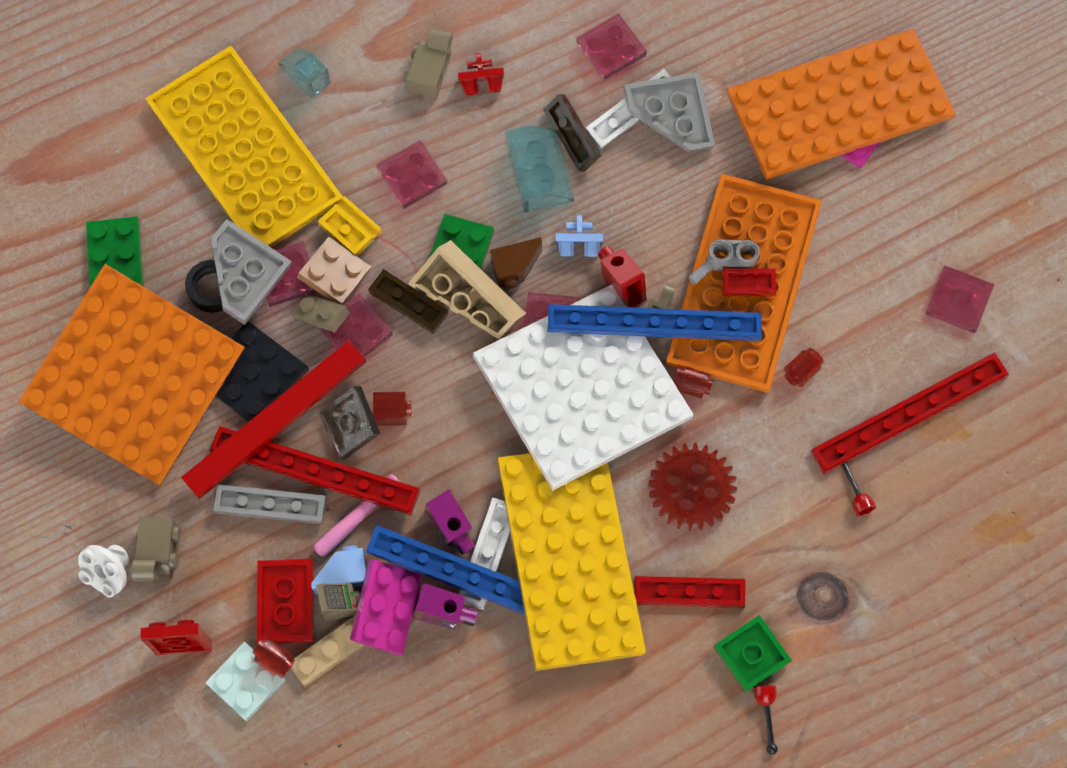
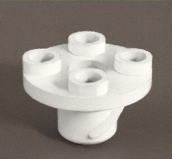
(104, 568)

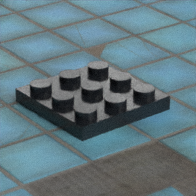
(259, 374)

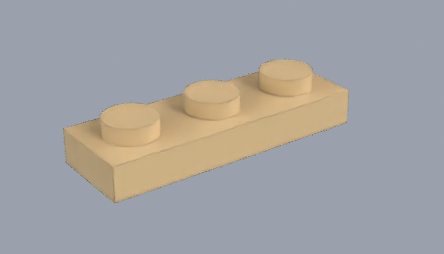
(325, 653)

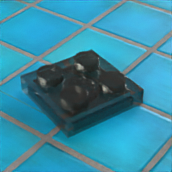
(349, 422)

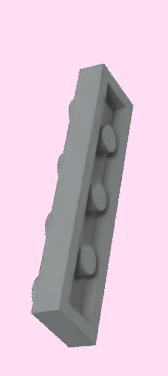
(270, 504)

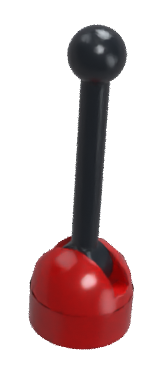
(862, 502)
(766, 696)

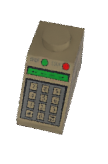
(338, 601)

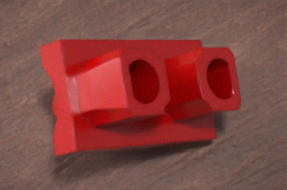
(469, 79)

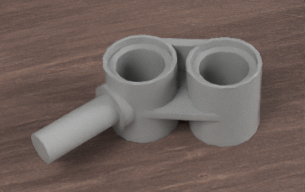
(733, 251)

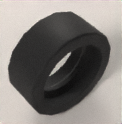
(192, 278)

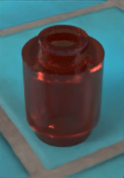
(803, 367)
(693, 382)
(273, 658)

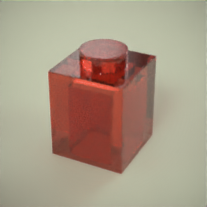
(391, 408)

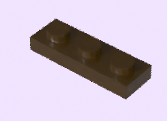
(572, 132)
(408, 301)

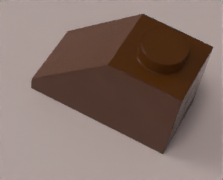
(515, 261)

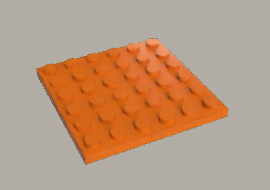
(132, 374)

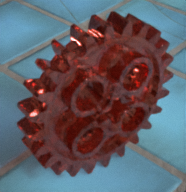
(704, 507)

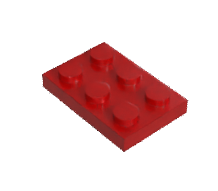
(285, 601)
(176, 639)

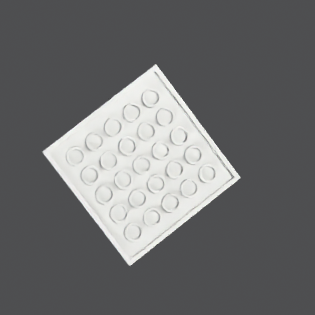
(581, 394)

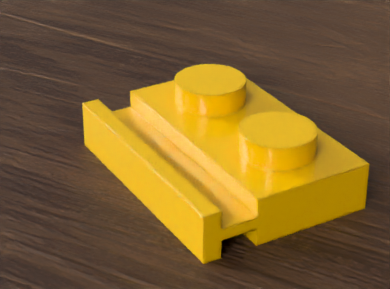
(349, 226)

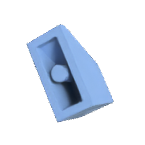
(343, 567)

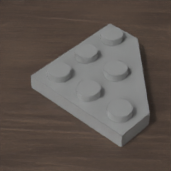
(674, 109)
(245, 270)

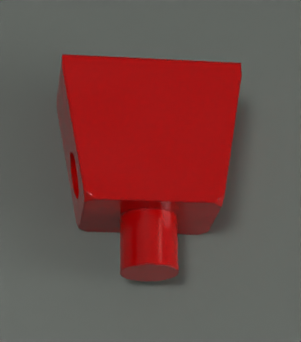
(624, 276)

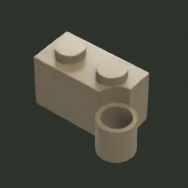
(429, 64)
(155, 549)

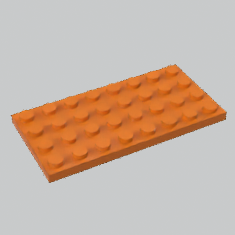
(840, 103)
(783, 231)

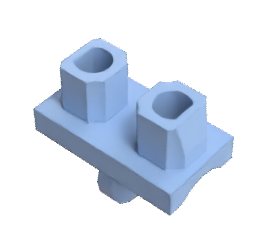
(567, 240)

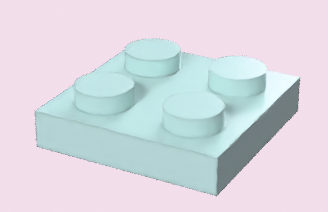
(244, 683)

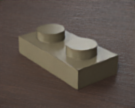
(320, 313)

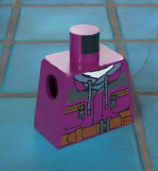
(444, 511)
(431, 605)

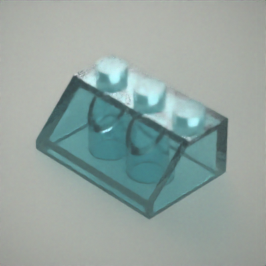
(538, 167)

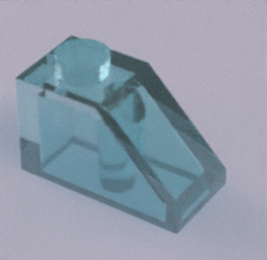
(306, 71)

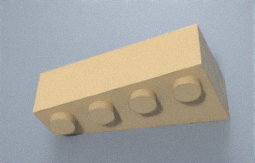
(467, 290)

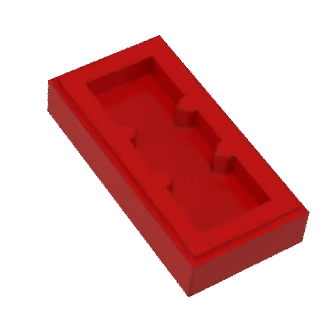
(749, 282)

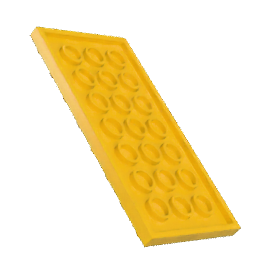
(244, 148)
(570, 566)

